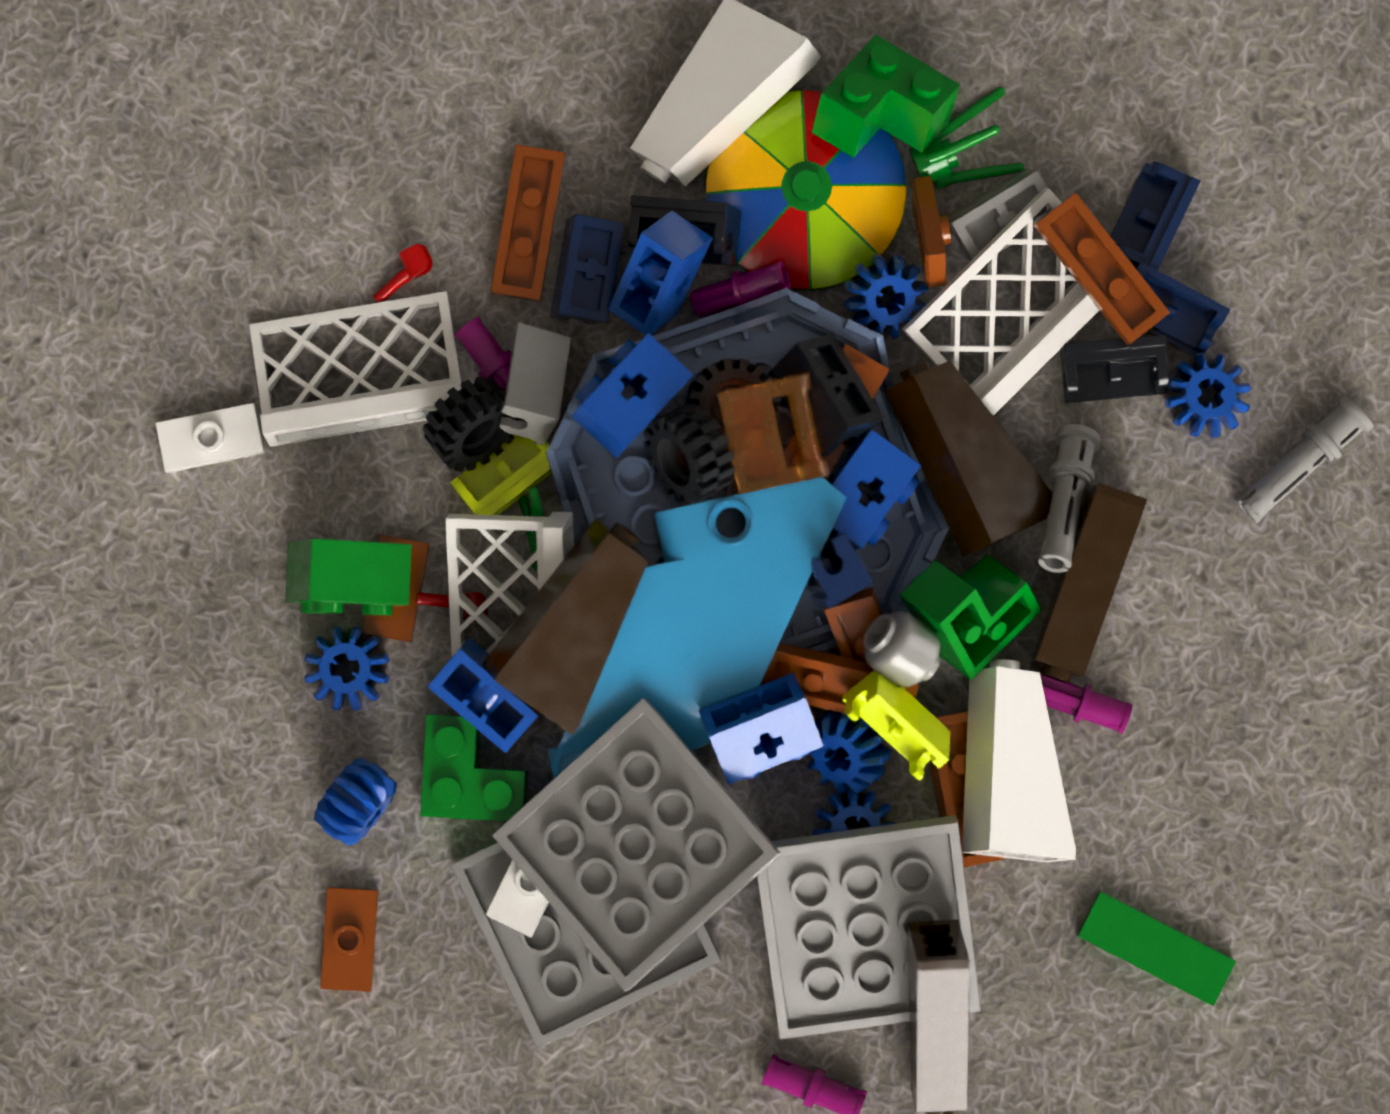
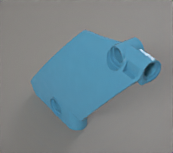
(710, 611)

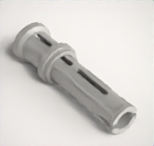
(1321, 444)
(1071, 478)

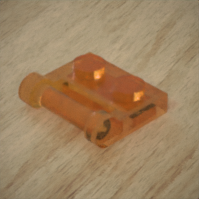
(756, 438)

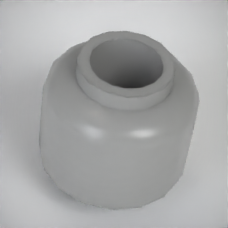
(902, 648)

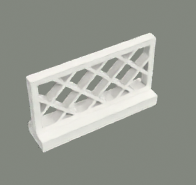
(1035, 342)
(353, 411)
(553, 542)

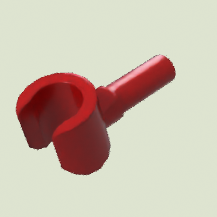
(416, 263)
(443, 600)

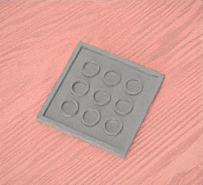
(636, 844)
(841, 917)
(554, 972)

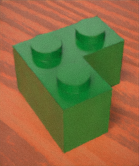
(888, 92)
(340, 572)
(973, 612)
(456, 785)

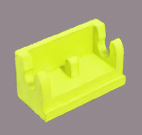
(504, 479)
(899, 721)

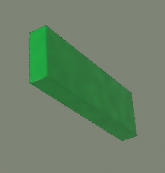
(1156, 948)

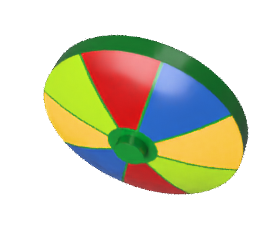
(807, 197)

